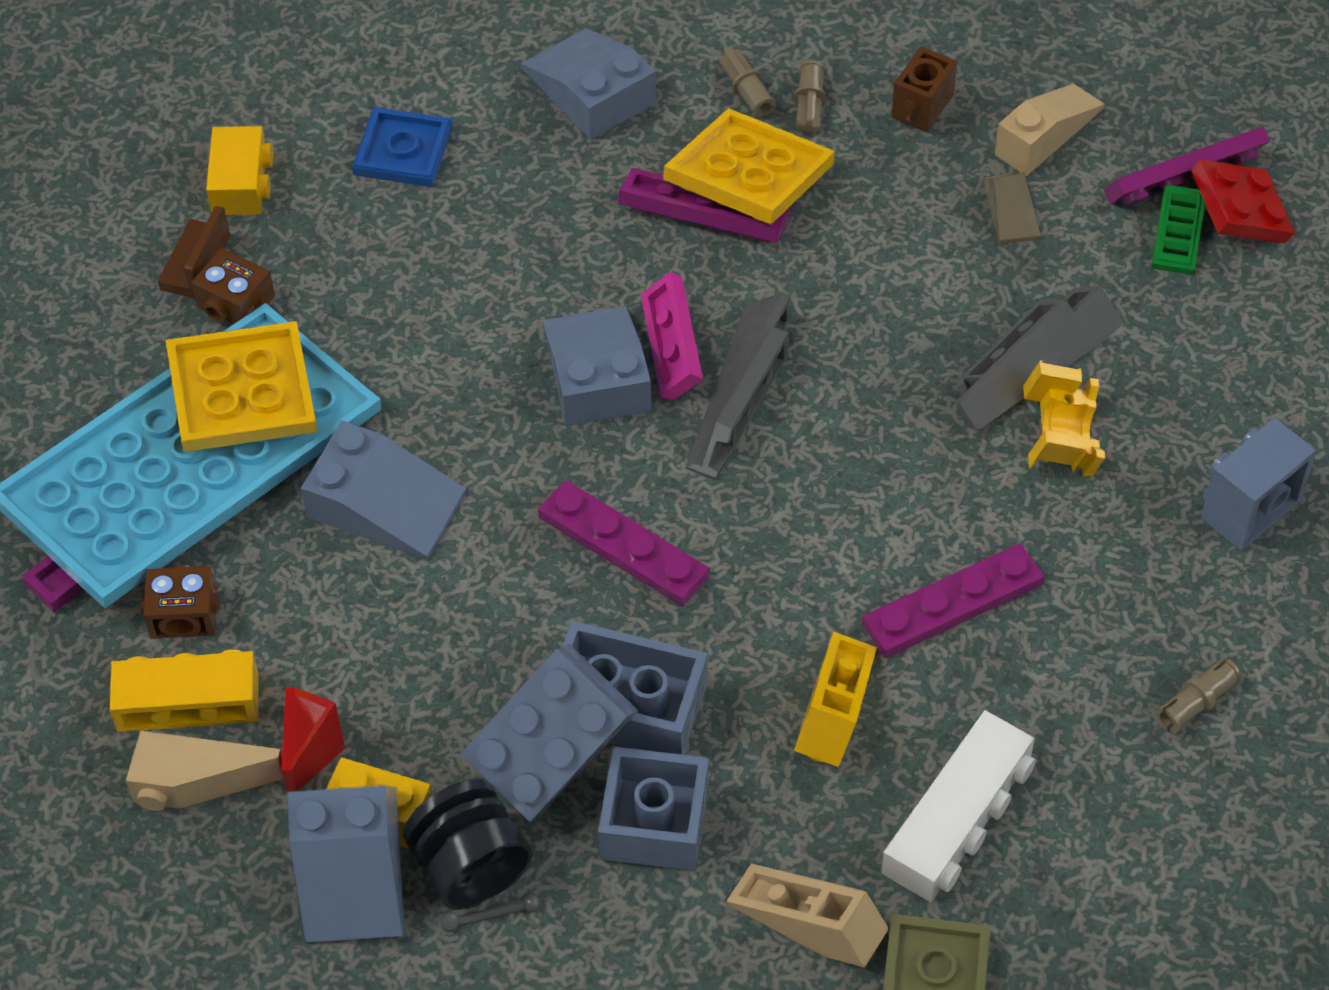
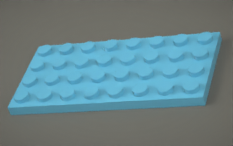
(132, 500)

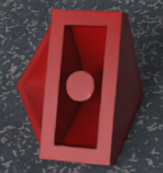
(309, 736)

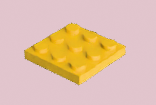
(749, 166)
(240, 386)

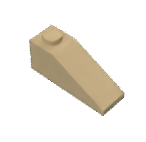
(1043, 126)
(193, 770)
(813, 912)

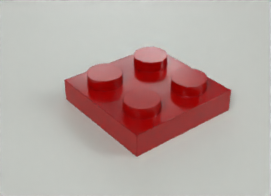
(1242, 201)

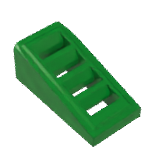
(1179, 205)

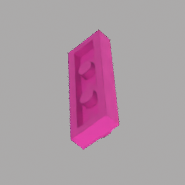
(671, 336)

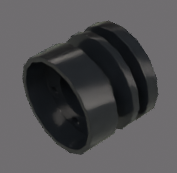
(467, 844)

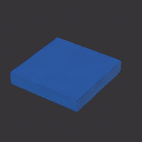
(402, 147)

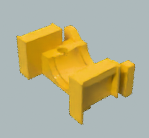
(1064, 417)

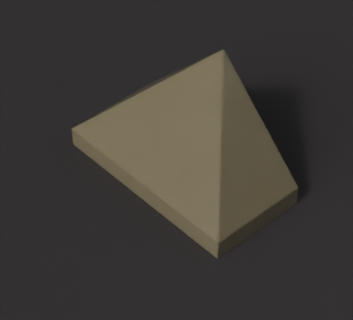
(1011, 208)

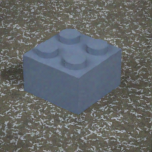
(1257, 483)
(654, 808)

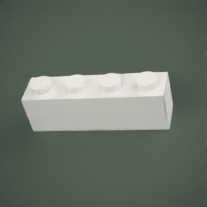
(958, 806)

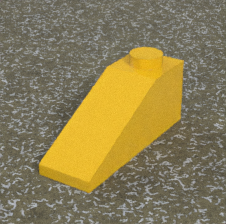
(835, 700)

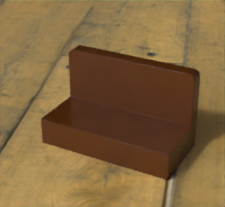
(193, 252)

